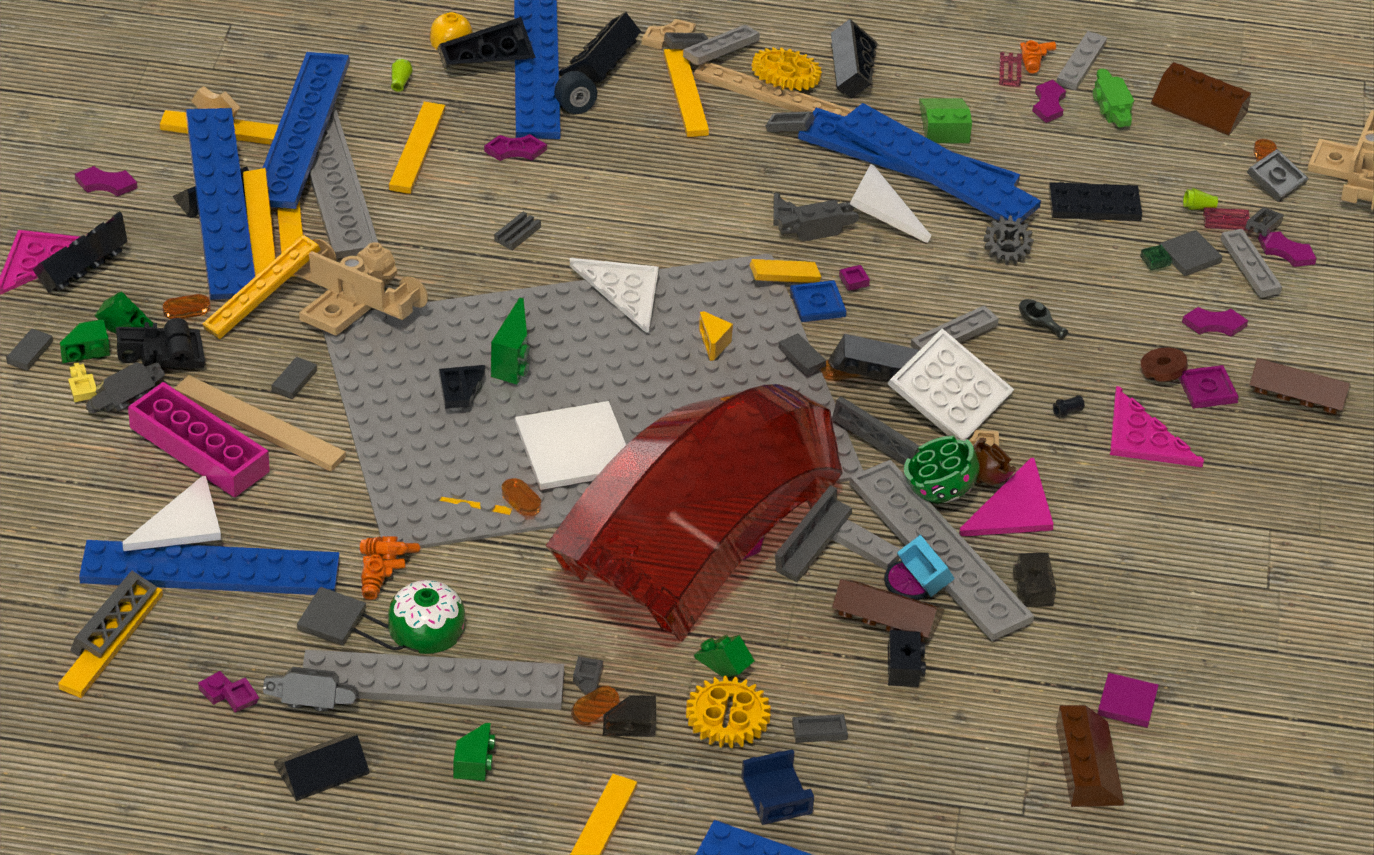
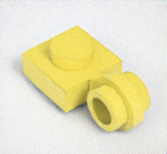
(81, 384)

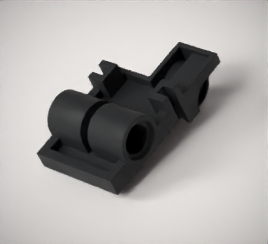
(169, 346)

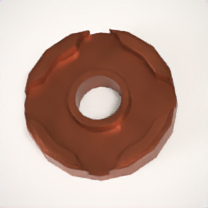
(1164, 364)

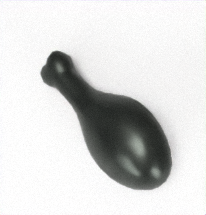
(1039, 315)

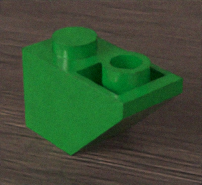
(121, 312)
(85, 342)
(725, 655)
(473, 755)

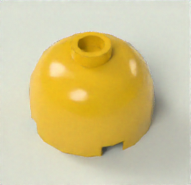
(449, 27)

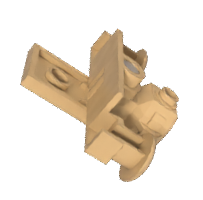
(1352, 164)
(356, 287)

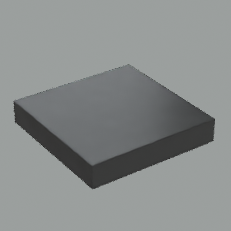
(1277, 175)
(1191, 252)
(331, 616)

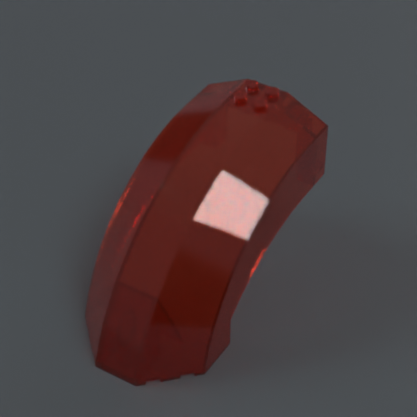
(697, 497)

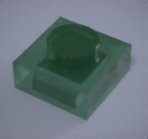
(1156, 257)

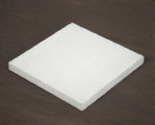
(950, 386)
(570, 443)

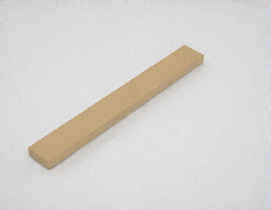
(765, 92)
(261, 423)

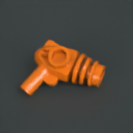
(1033, 52)
(387, 547)
(374, 573)

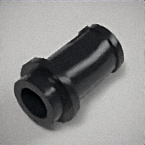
(1064, 407)

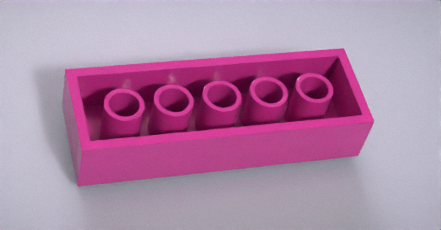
(199, 439)

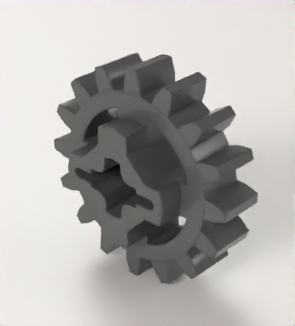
(1008, 249)

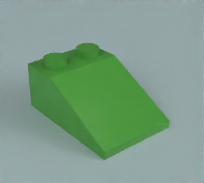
(946, 120)

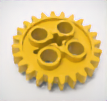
(786, 69)
(709, 707)

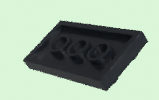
(1095, 201)

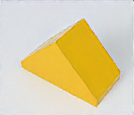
(715, 334)

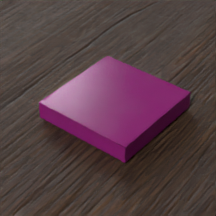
(1208, 387)
(1127, 699)

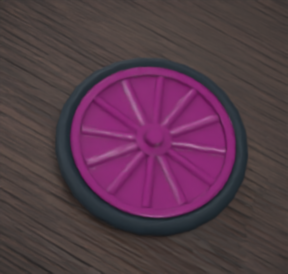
(902, 582)

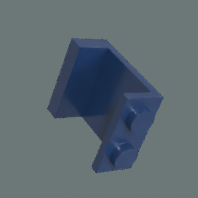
(776, 787)

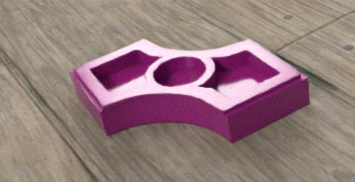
(1049, 96)
(505, 147)
(97, 180)
(1295, 253)
(1205, 321)

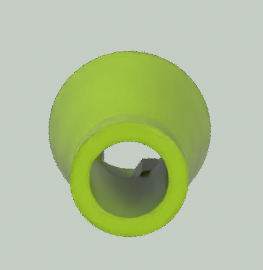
(400, 73)
(1196, 200)

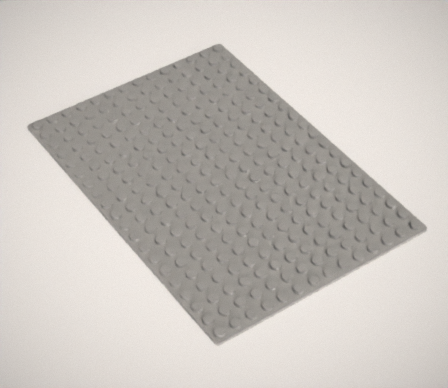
(577, 357)

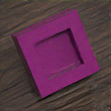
(854, 277)
(212, 687)
(240, 694)

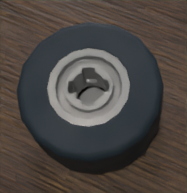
(575, 92)

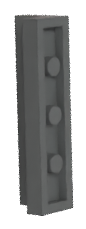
(874, 431)
(812, 535)
(111, 610)

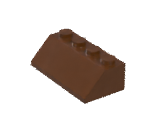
(1201, 98)
(1300, 385)
(886, 608)
(1088, 757)

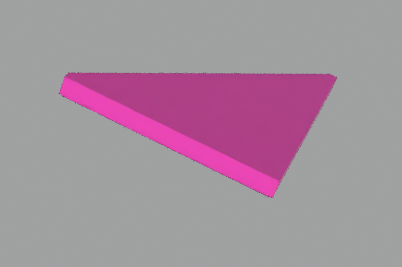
(26, 253)
(1144, 437)
(1014, 508)

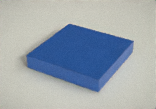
(817, 301)

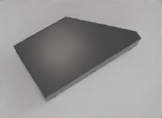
(781, 208)
(587, 674)

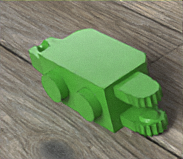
(1113, 98)

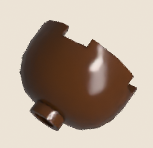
(993, 463)

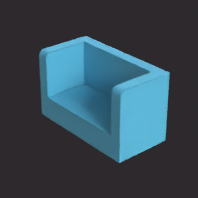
(925, 565)

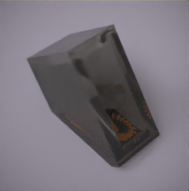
(631, 717)

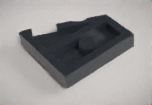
(460, 384)

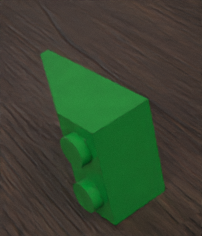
(510, 347)

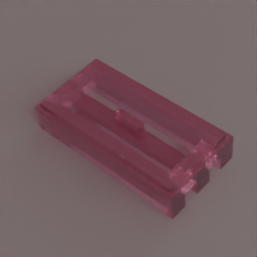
(1010, 59)
(1225, 218)

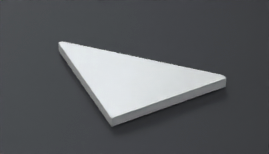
(882, 202)
(624, 285)
(183, 521)

